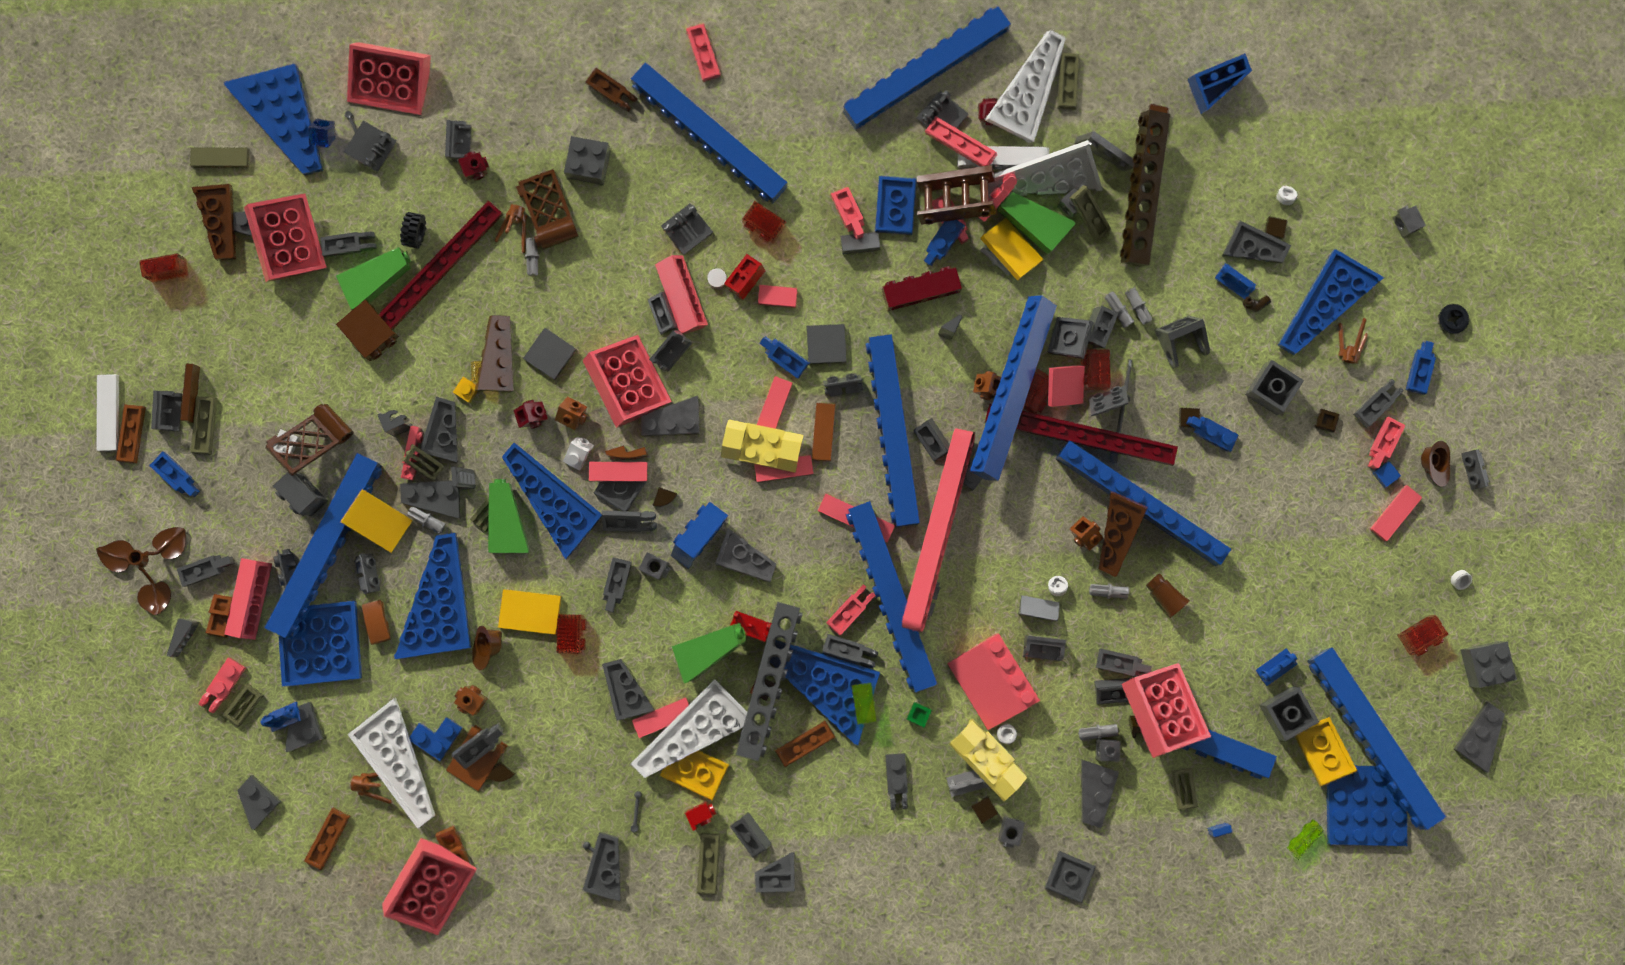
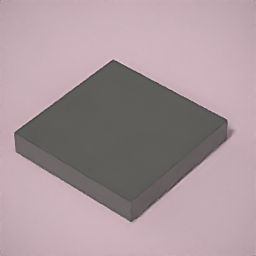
(1070, 337)
(826, 344)
(549, 353)
(619, 493)
(1070, 876)

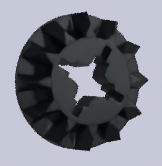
(1456, 311)

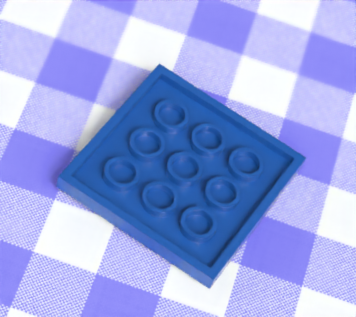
(324, 646)
(1364, 811)

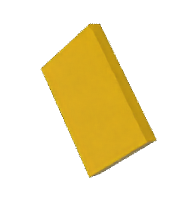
(1011, 249)
(376, 521)
(529, 611)
(1325, 752)
(697, 773)

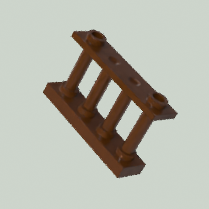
(954, 179)

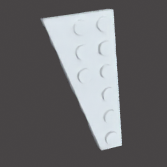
(1025, 98)
(1054, 172)
(701, 723)
(390, 753)

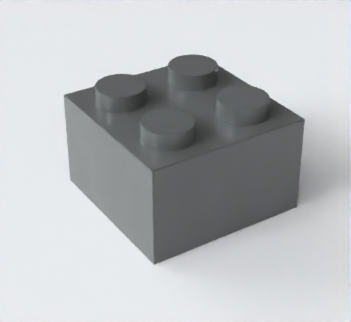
(587, 160)
(1274, 387)
(300, 494)
(1488, 664)
(1289, 713)

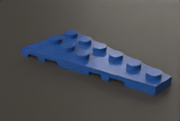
(1332, 293)
(557, 505)

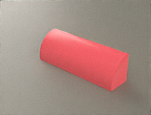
(681, 294)
(248, 599)

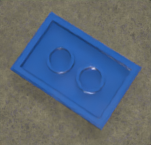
(895, 205)

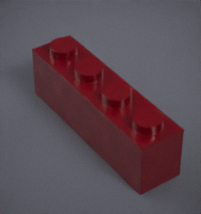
(922, 288)

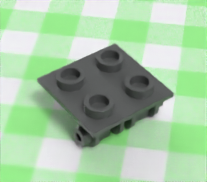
(943, 108)
(370, 146)
(687, 228)
(1109, 400)

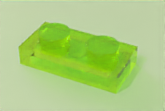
(864, 703)
(1305, 839)

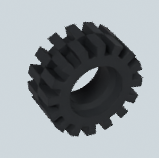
(413, 230)

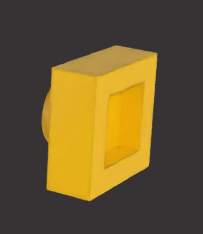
(465, 389)

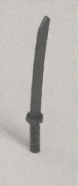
(1114, 456)

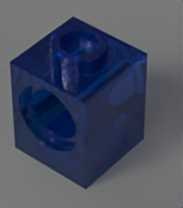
(321, 133)

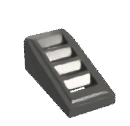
(463, 478)
(182, 633)

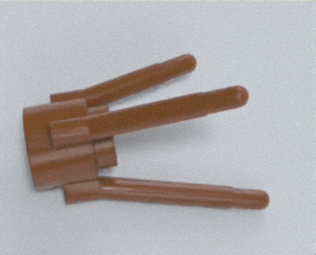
(514, 215)
(1352, 353)
(362, 785)

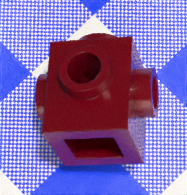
(467, 163)
(530, 414)

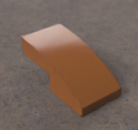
(621, 453)
(219, 613)
(375, 622)
(451, 841)

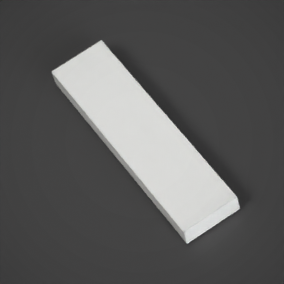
(107, 412)

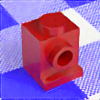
(700, 814)

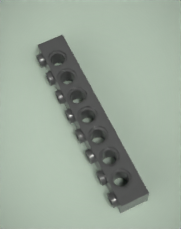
(745, 747)

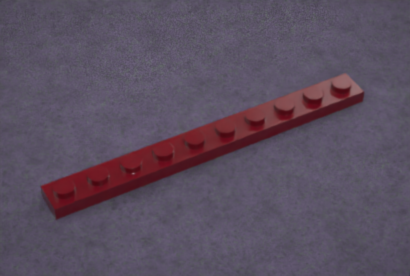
(440, 264)
(1096, 438)

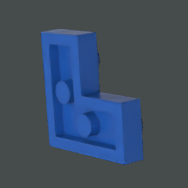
(436, 743)

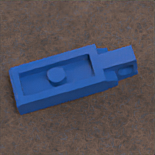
(943, 240)
(784, 356)
(1421, 369)
(1213, 432)
(174, 474)

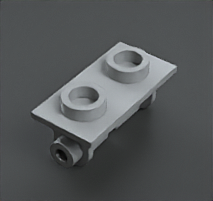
(965, 783)

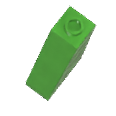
(1035, 221)
(373, 277)
(505, 523)
(704, 652)

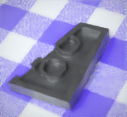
(1106, 150)
(673, 419)
(743, 558)
(1481, 737)
(1097, 790)

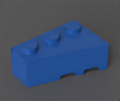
(1217, 81)
(698, 534)

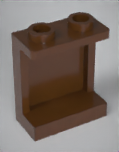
(367, 331)

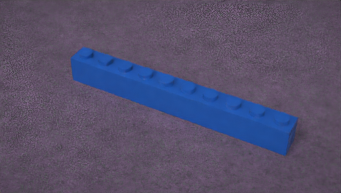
(926, 68)
(709, 133)
(1013, 388)
(893, 429)
(1157, 512)
(321, 550)
(891, 594)
(1376, 739)

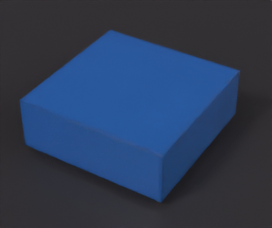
(1386, 474)
(1219, 830)

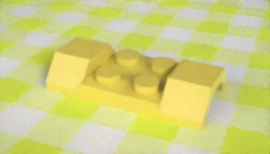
(761, 445)
(989, 760)

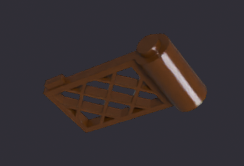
(552, 232)
(327, 422)

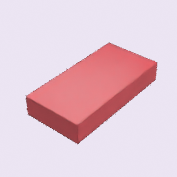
(777, 296)

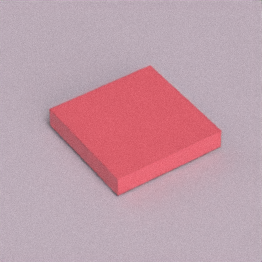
(1066, 386)

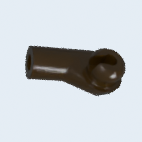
(1254, 305)

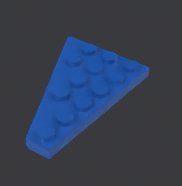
(280, 108)
(439, 610)
(828, 685)

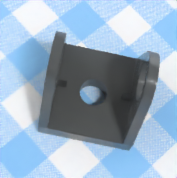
(1171, 331)

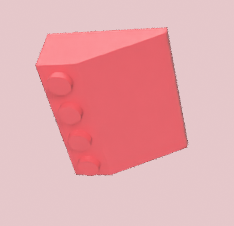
(387, 77)
(285, 237)
(626, 380)
(993, 681)
(1165, 710)
(428, 887)

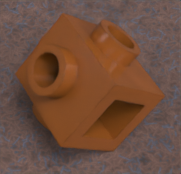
(986, 385)
(571, 413)
(1086, 533)
(476, 702)

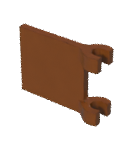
(478, 772)

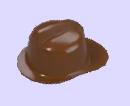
(1437, 463)
(485, 646)

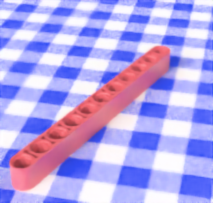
(938, 530)

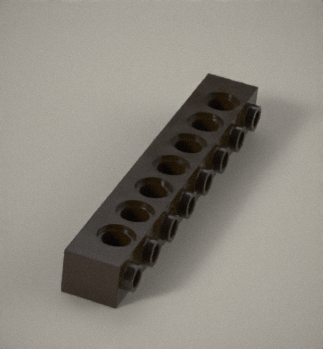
(1151, 180)

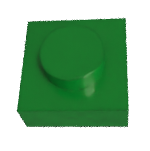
(919, 714)

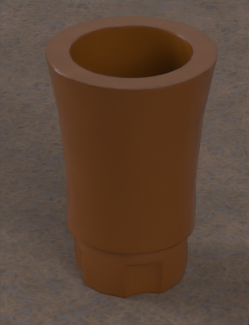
(1167, 595)

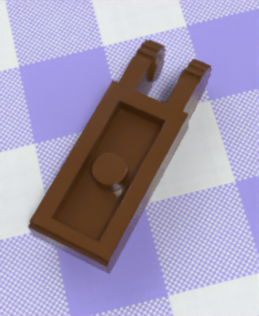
(610, 88)

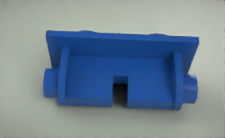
(1235, 281)
(1277, 666)
(282, 717)

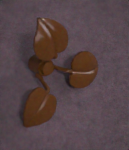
(120, 553)

